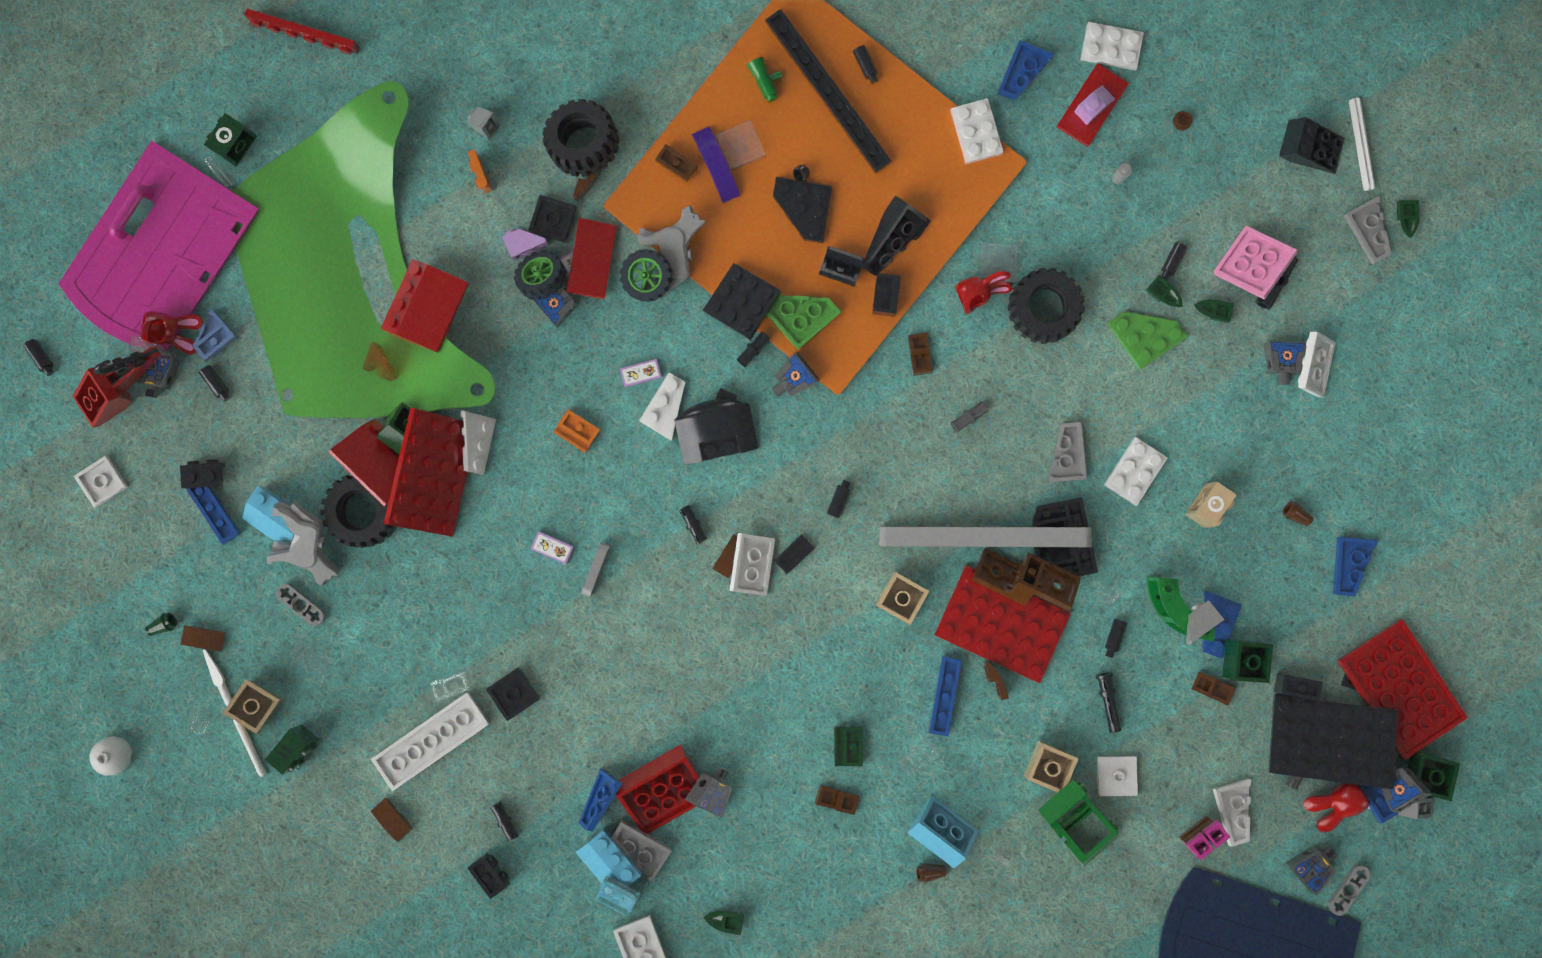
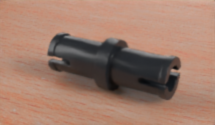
(753, 349)
(693, 524)
(504, 821)

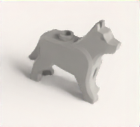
(674, 245)
(306, 545)

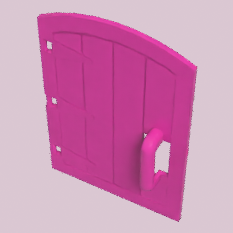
(163, 264)

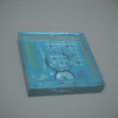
(617, 896)

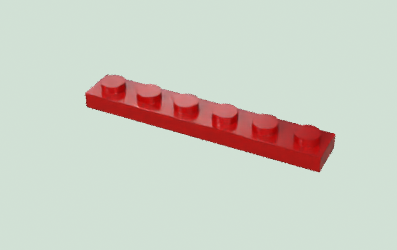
(294, 30)

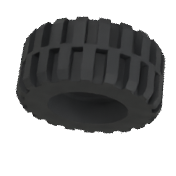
(574, 117)
(1064, 288)
(336, 520)

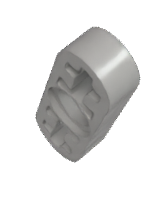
(597, 564)
(286, 600)
(1356, 889)

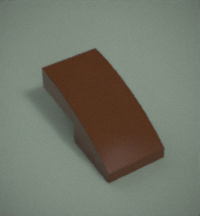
(584, 186)
(920, 354)
(725, 562)
(202, 638)
(993, 676)
(1213, 688)
(837, 799)
(391, 820)

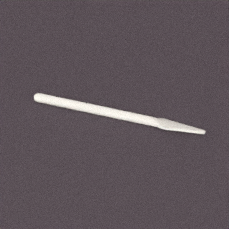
(219, 681)

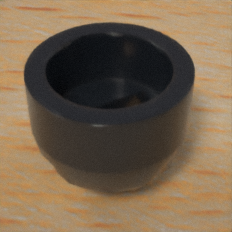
(801, 169)

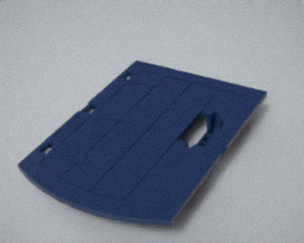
(1243, 924)

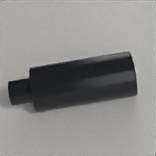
(866, 63)
(1173, 260)
(38, 356)
(214, 383)
(839, 499)
(1115, 637)

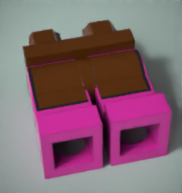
(1203, 835)

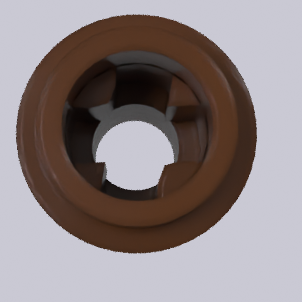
(1296, 513)
(930, 872)

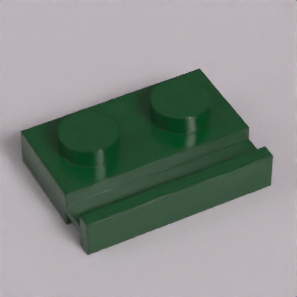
(848, 746)

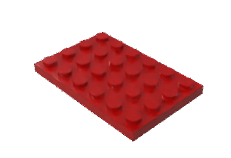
(428, 475)
(1001, 628)
(1398, 675)

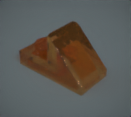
(377, 358)

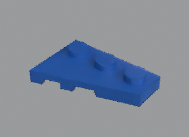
(1023, 68)
(1350, 563)
(1229, 611)
(601, 795)

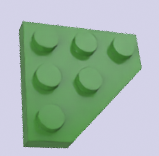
(802, 317)
(1146, 336)

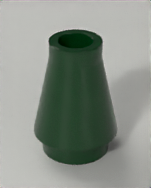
(162, 624)

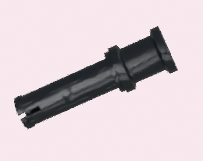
(1107, 691)

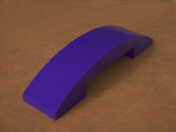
(716, 164)

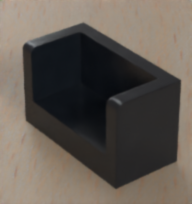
(886, 294)
(1298, 687)

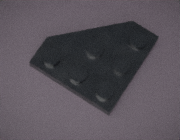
(804, 205)

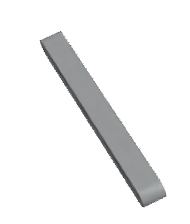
(986, 536)

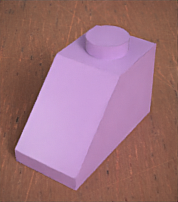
(1094, 105)
(522, 243)

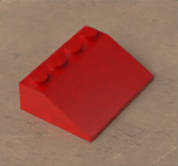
(424, 306)
(368, 460)
(659, 790)

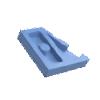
(213, 337)

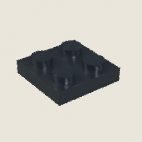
(552, 218)
(513, 694)

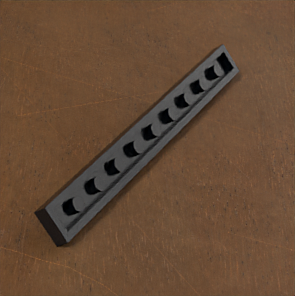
(828, 91)

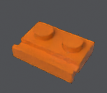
(477, 167)
(576, 431)

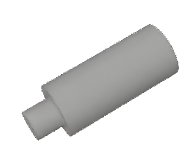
(1122, 173)

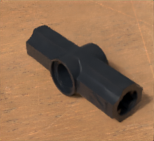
(1274, 293)

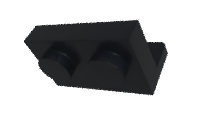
(841, 266)
(201, 475)
(489, 875)

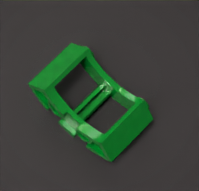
(1171, 606)
(1064, 802)

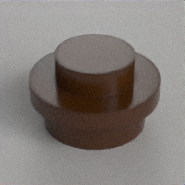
(1182, 120)

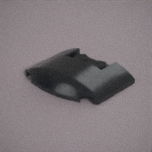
(715, 430)
(1065, 513)

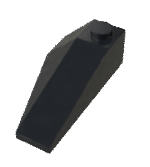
(896, 229)

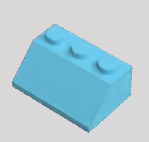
(259, 514)
(943, 832)
(607, 859)

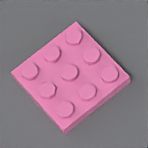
(1255, 262)

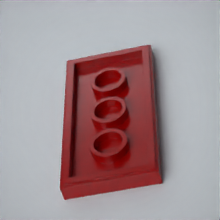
(1071, 122)
(591, 258)

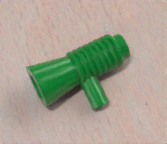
(763, 79)

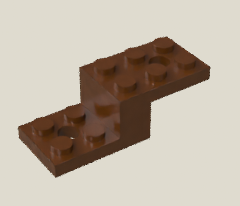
(1027, 578)

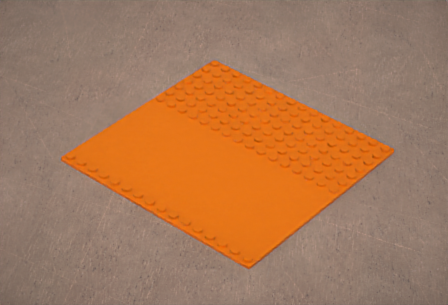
(796, 129)

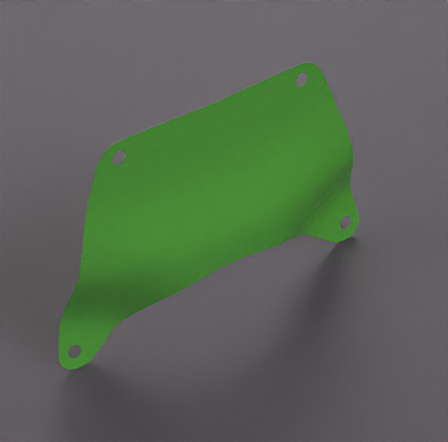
(307, 278)

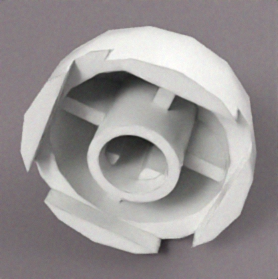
(111, 756)

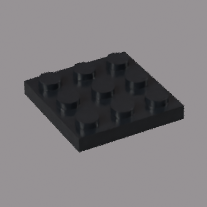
(742, 301)

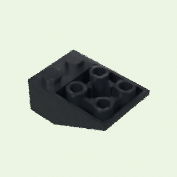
(1311, 145)

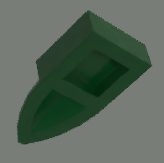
(1408, 216)
(1164, 292)
(1215, 310)
(726, 921)

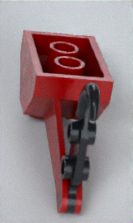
(101, 390)

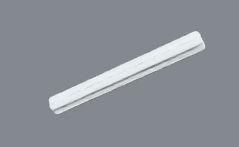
(1362, 144)

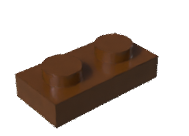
(676, 163)

